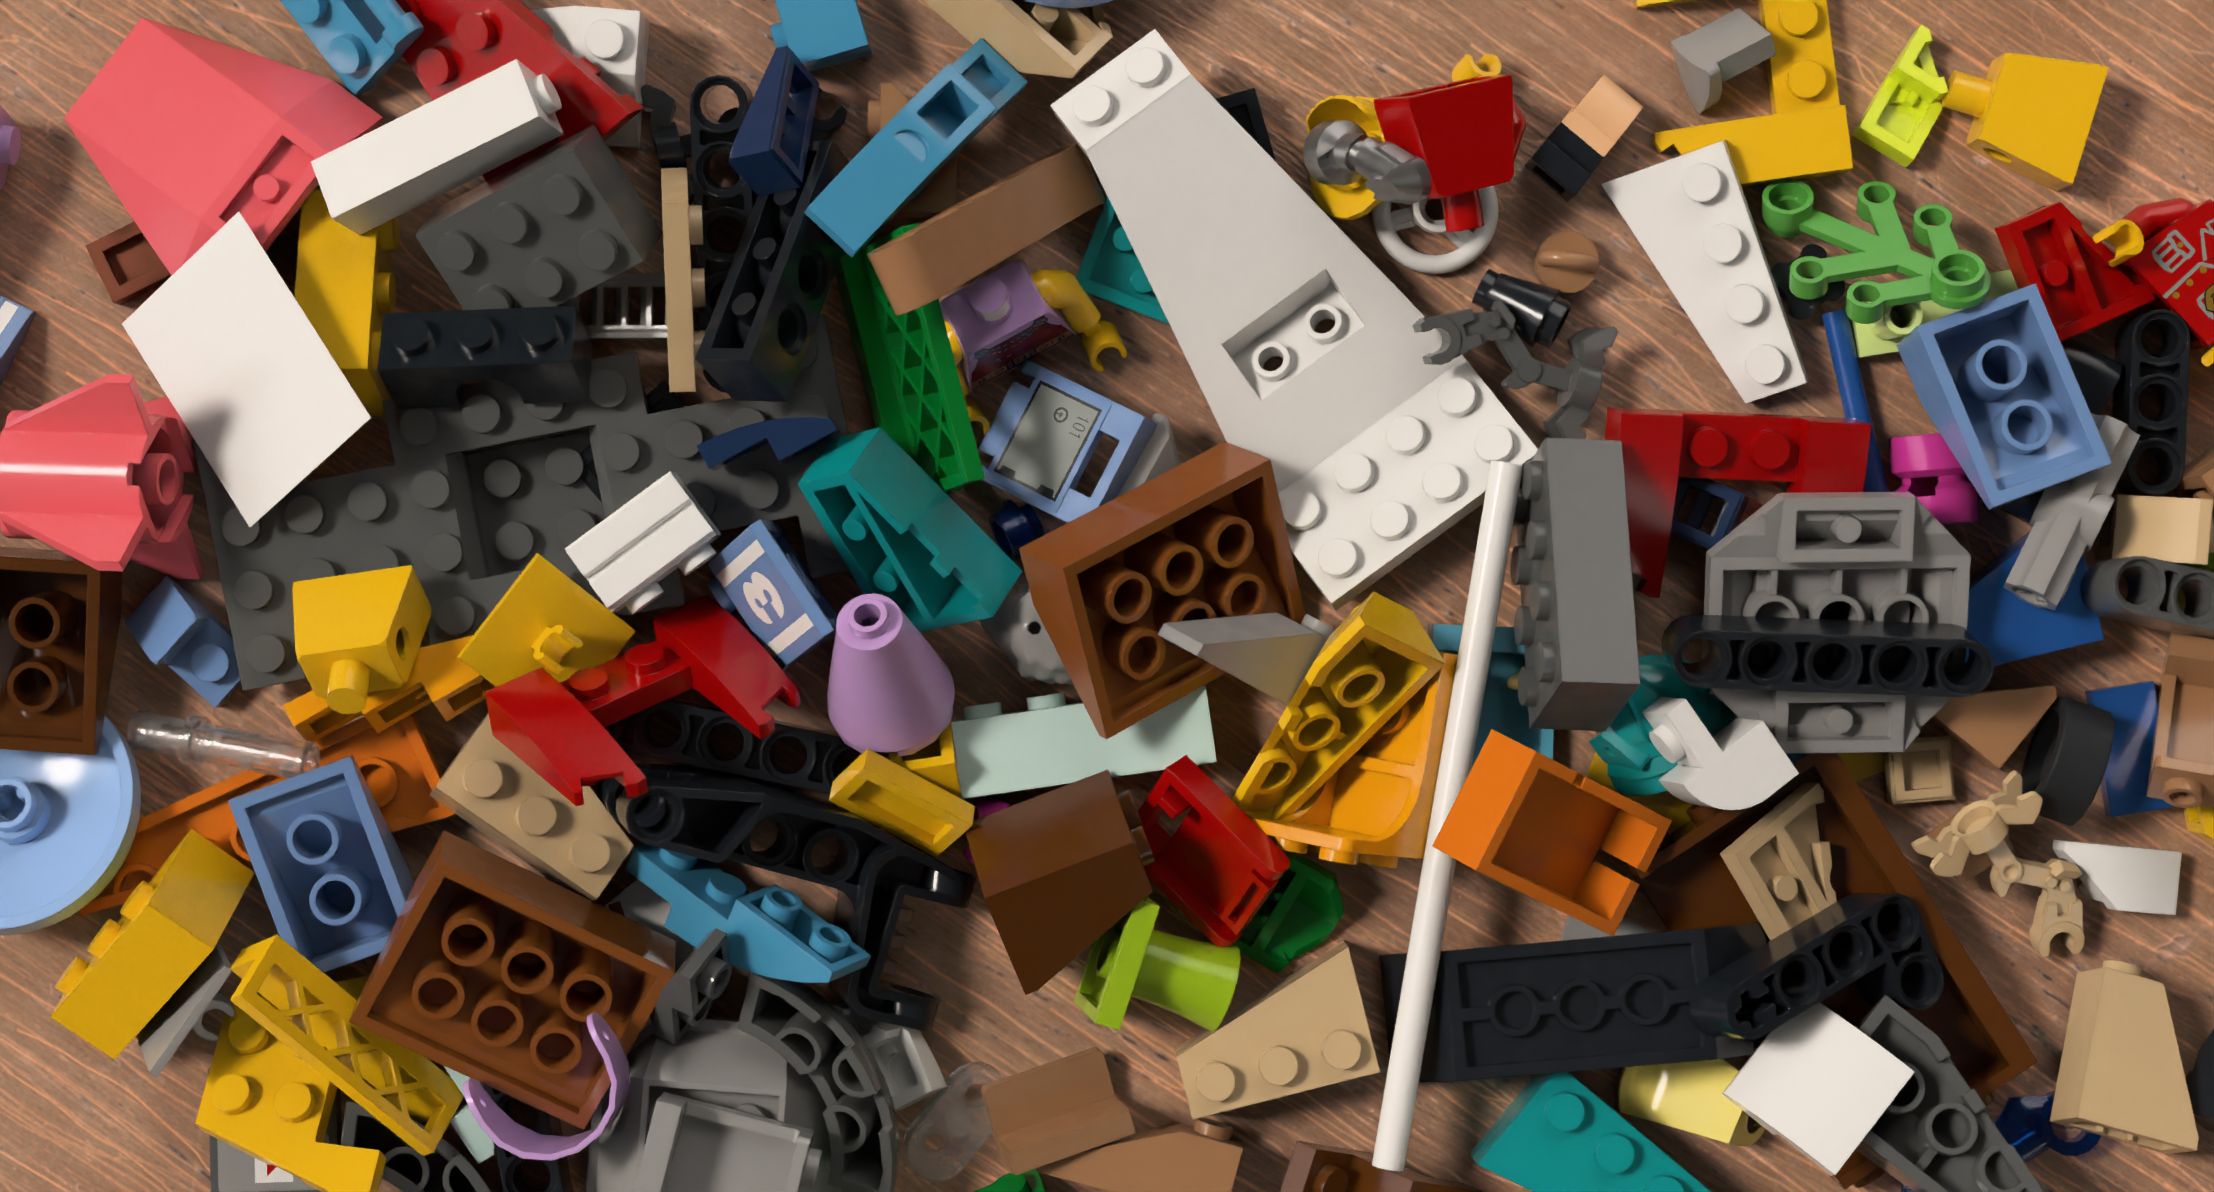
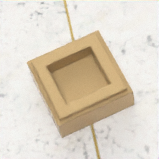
(1920, 771)

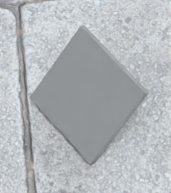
(185, 1010)

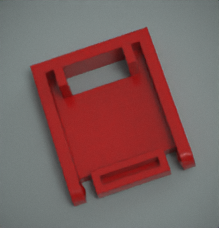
(1216, 861)

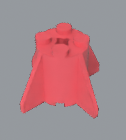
(102, 479)

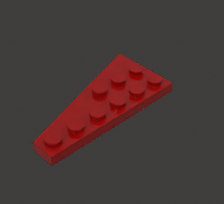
(479, 36)

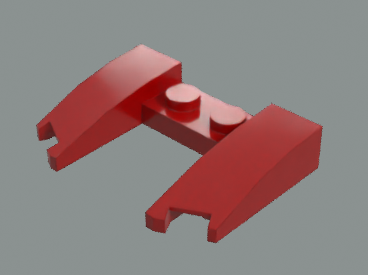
(1669, 444)
(563, 724)

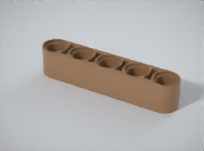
(986, 228)

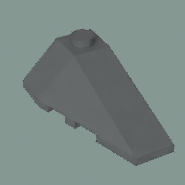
(1936, 1126)

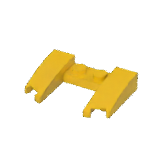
(1807, 124)

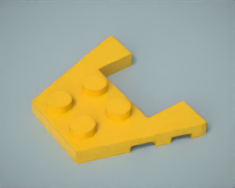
(280, 1107)

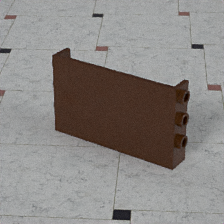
(1696, 890)

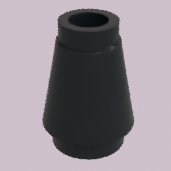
(1536, 307)

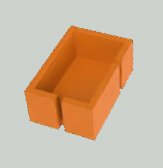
(1541, 828)

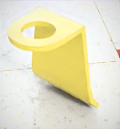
(1687, 1099)

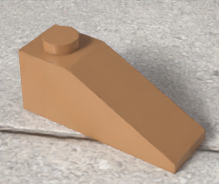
(1158, 1160)

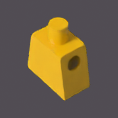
(2030, 113)
(359, 633)

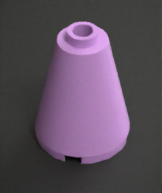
(886, 680)

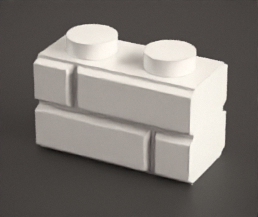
(644, 544)

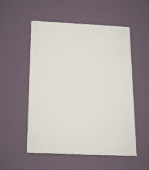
(245, 370)

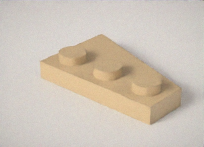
(682, 284)

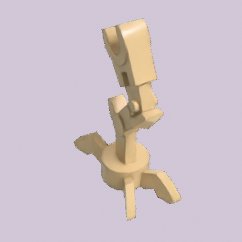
(1981, 830)

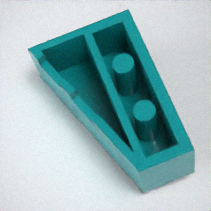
(905, 533)

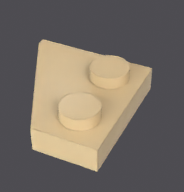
(1784, 863)

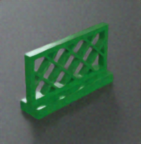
(909, 374)

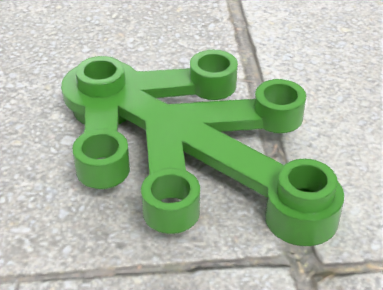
(1949, 279)

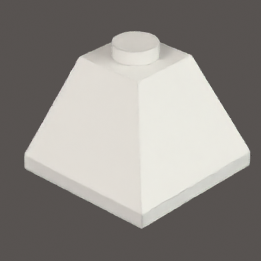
(615, 44)

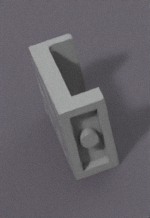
(723, 1150)

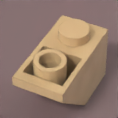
(2158, 529)

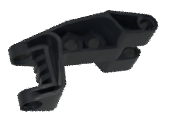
(712, 819)

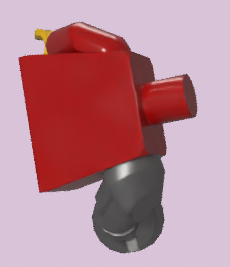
(1435, 146)

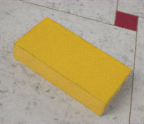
(902, 803)

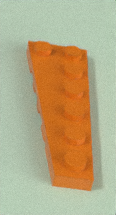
(393, 763)

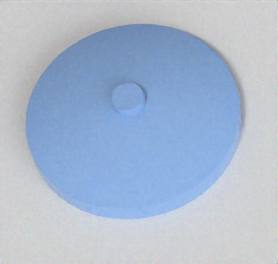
(63, 829)

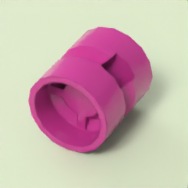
(1927, 456)

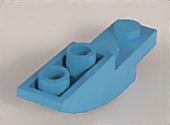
(915, 146)
(765, 929)

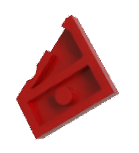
(2068, 270)

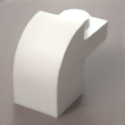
(1721, 771)

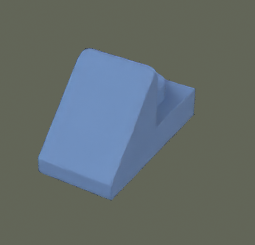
(188, 639)

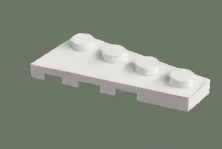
(1710, 255)

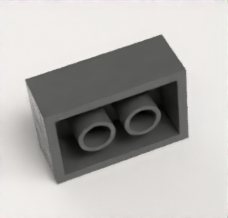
(541, 229)

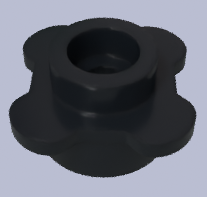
(1804, 308)

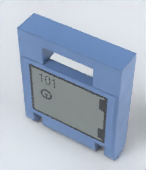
(1048, 437)

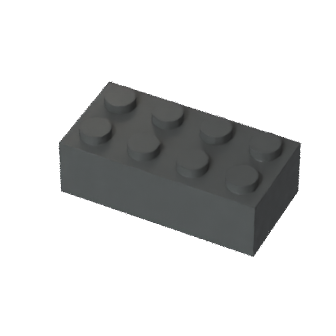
(1574, 586)

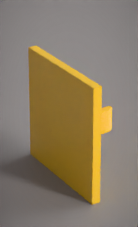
(547, 625)

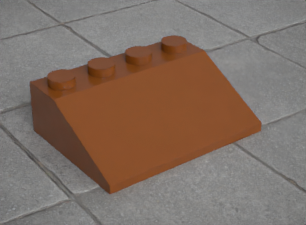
(1169, 551)
(503, 971)

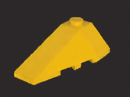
(1345, 698)

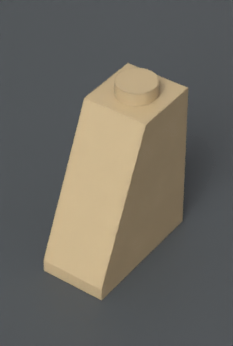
(2124, 1063)

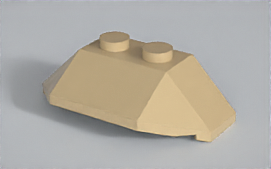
(1030, 34)

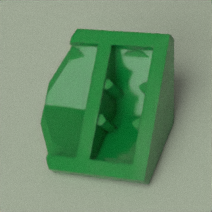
(1294, 915)

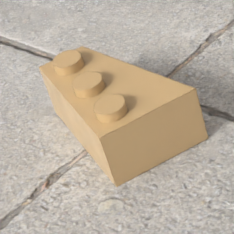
(1282, 1042)

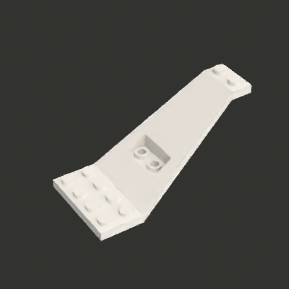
(1245, 265)

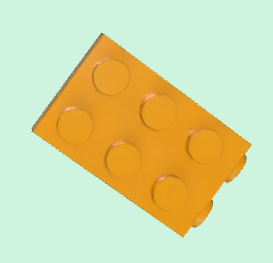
(1383, 793)

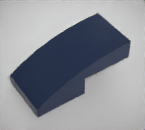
(786, 436)

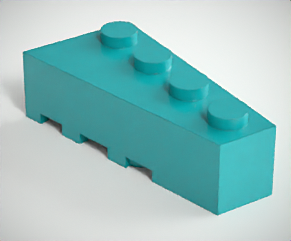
(1573, 1141)

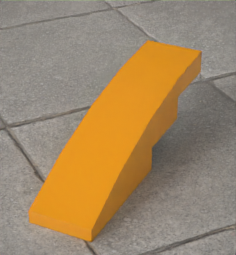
(434, 678)

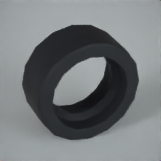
(2068, 758)

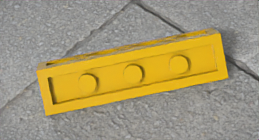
(323, 1012)

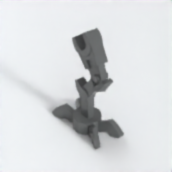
(1575, 384)

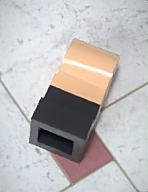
(1583, 138)

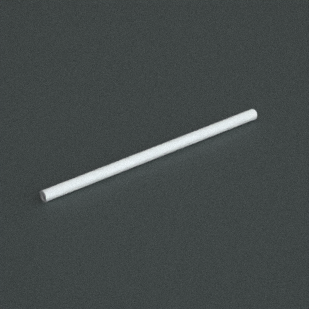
(1453, 770)

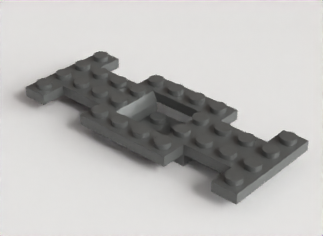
(486, 513)

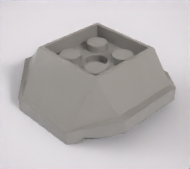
(1853, 547)
(710, 1066)

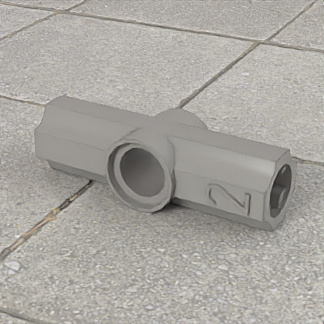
(2069, 522)

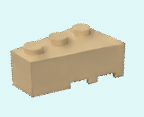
(532, 819)

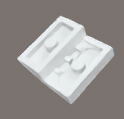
(1818, 1085)

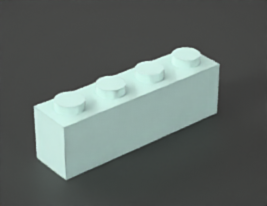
(1060, 744)

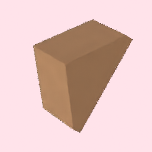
(1994, 720)

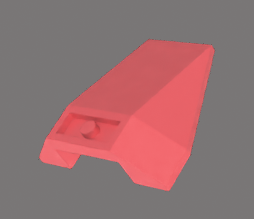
(209, 132)

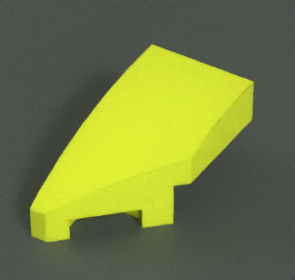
(1904, 103)

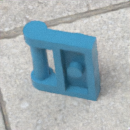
(354, 38)

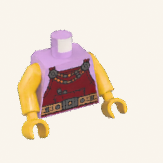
(1016, 318)

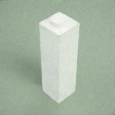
(438, 146)

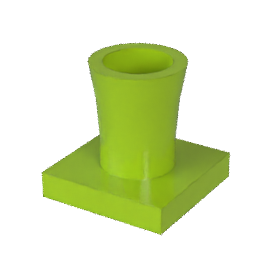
(1159, 968)

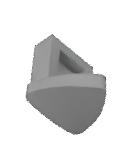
(1718, 54)

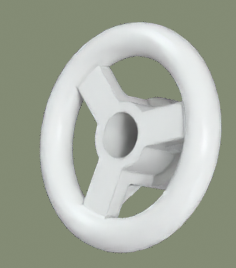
(1469, 244)

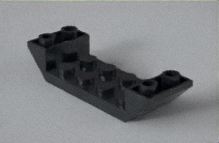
(1572, 1003)

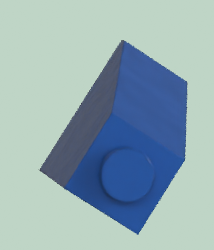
(2020, 630)

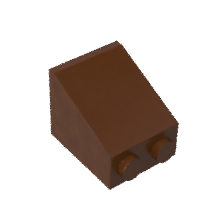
(1060, 872)

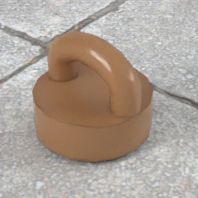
(1566, 262)

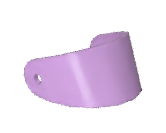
(536, 1146)

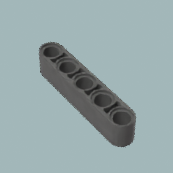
(2152, 594)

